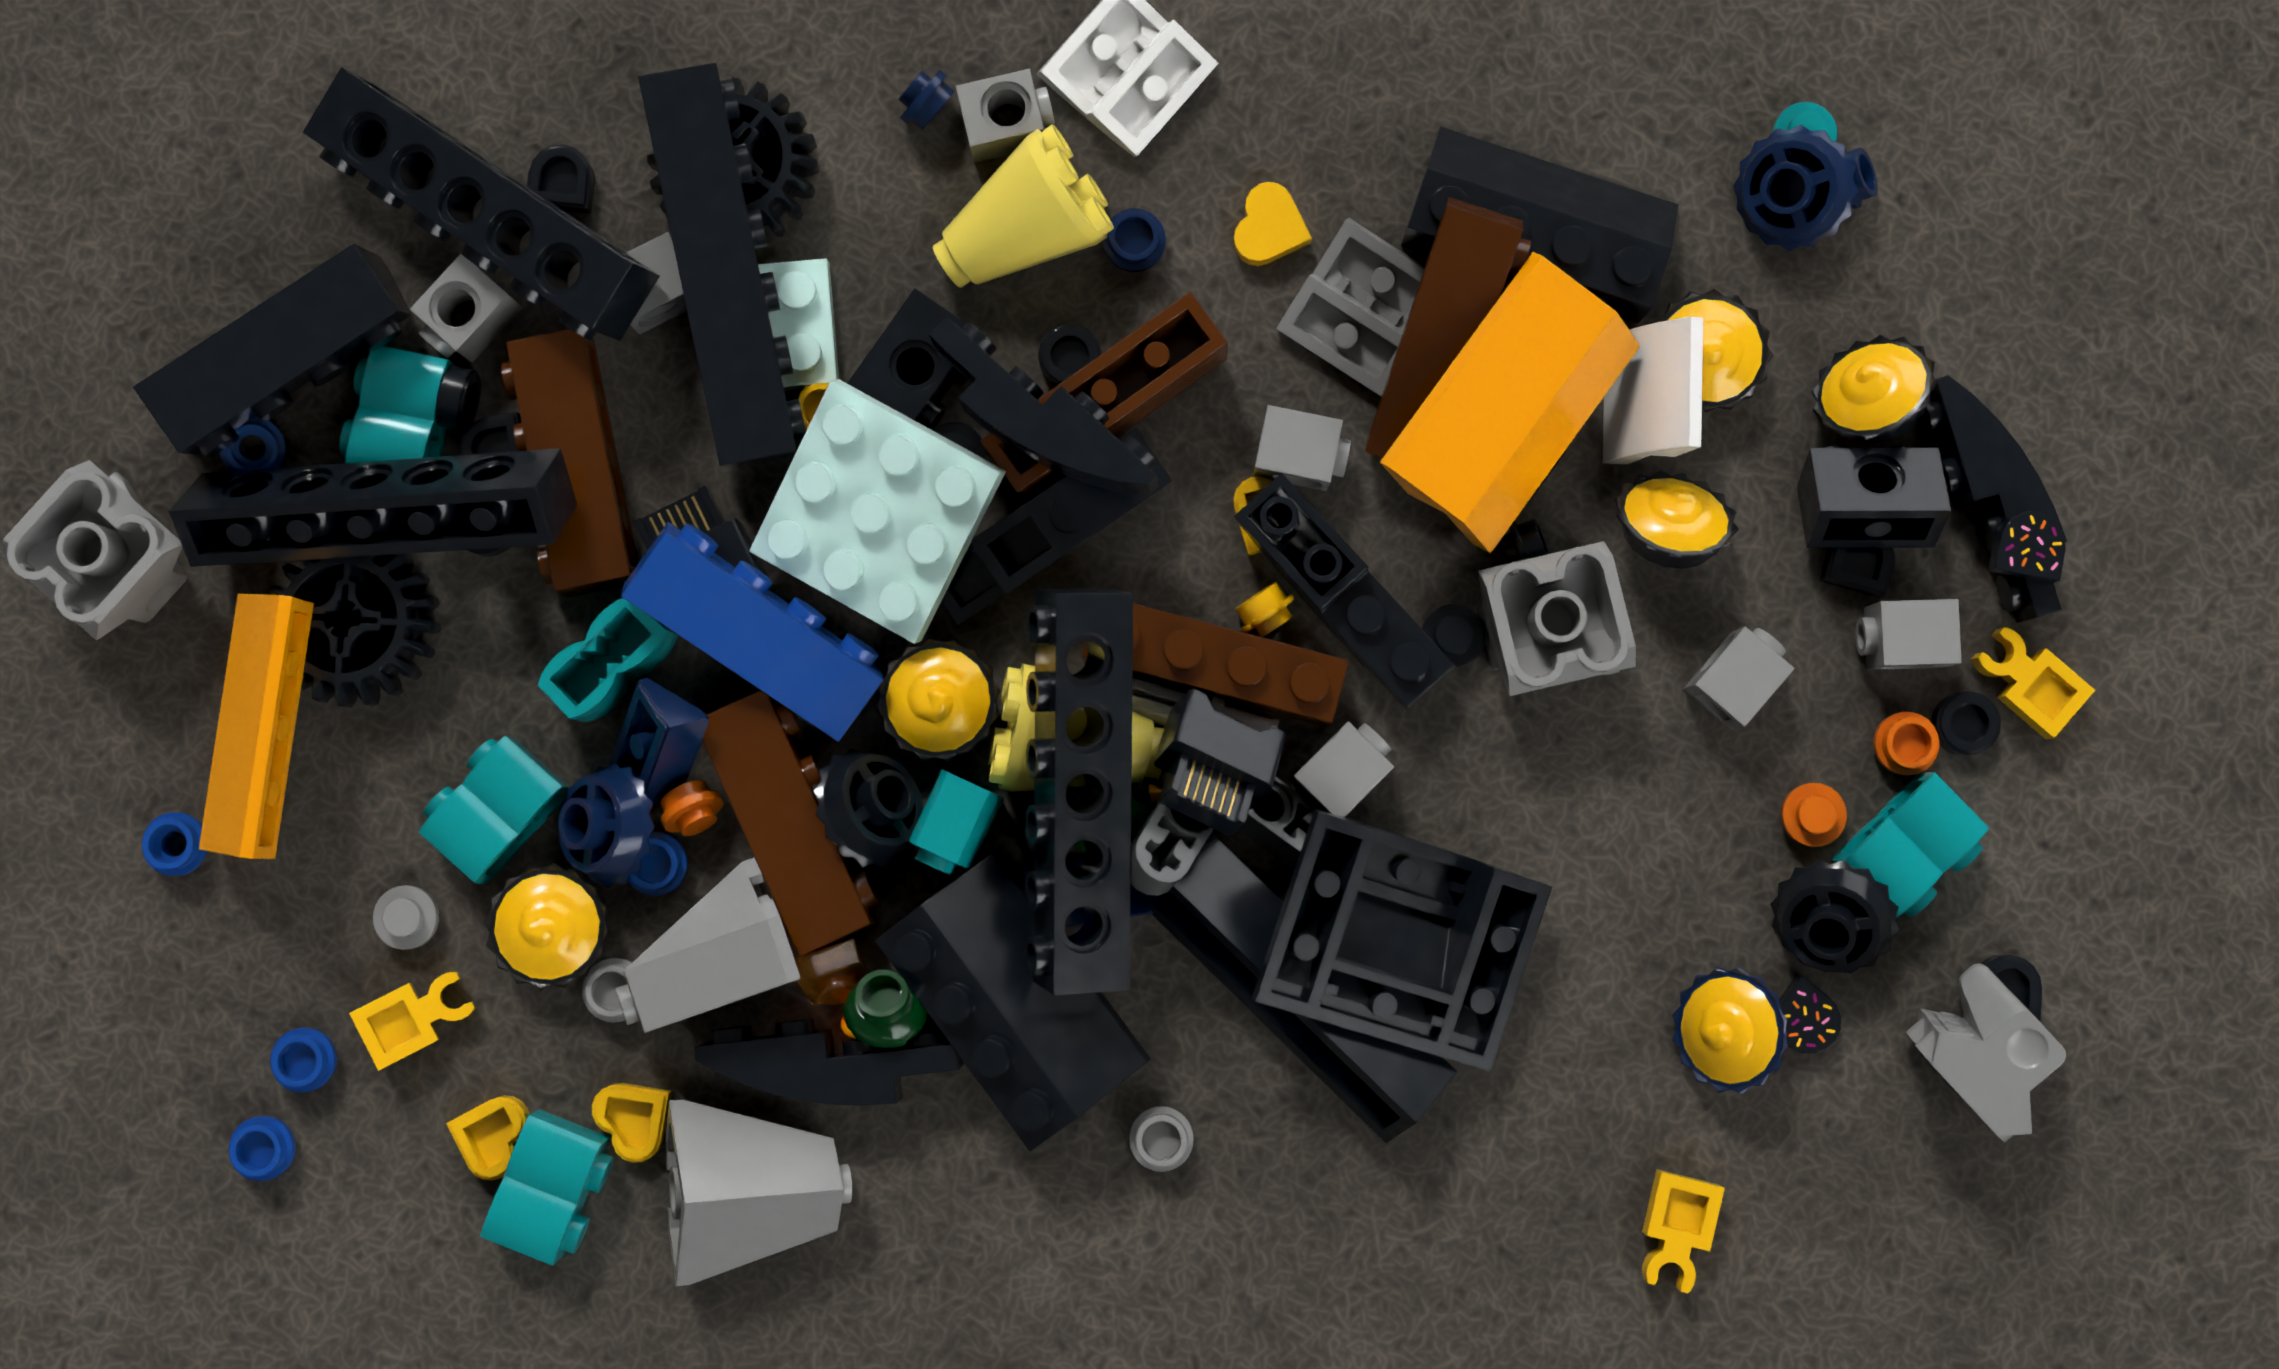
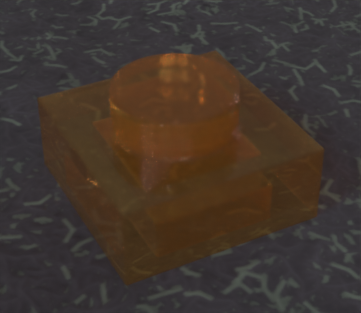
(831, 972)

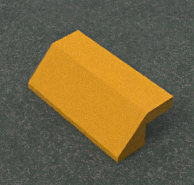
(1511, 401)
(256, 726)

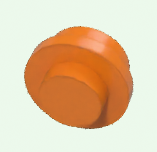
(1906, 743)
(690, 808)
(1813, 814)

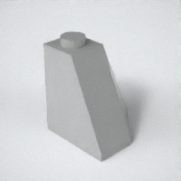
(712, 956)
(745, 1189)

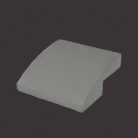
(1355, 305)

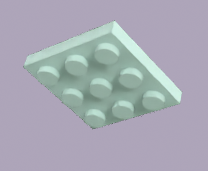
(876, 510)

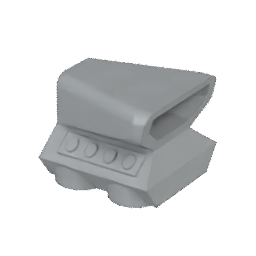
(96, 551)
(1556, 619)
(1990, 1053)

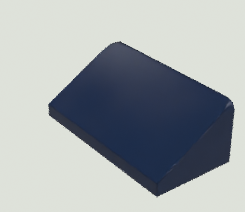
(659, 738)

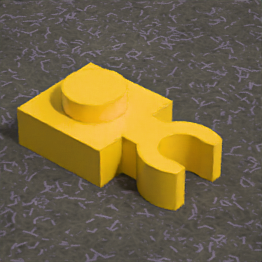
(2038, 687)
(403, 1022)
(1681, 1216)

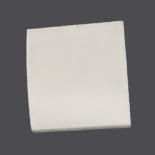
(1127, 70)
(1657, 395)

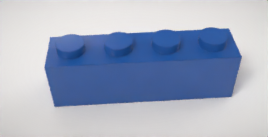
(754, 630)

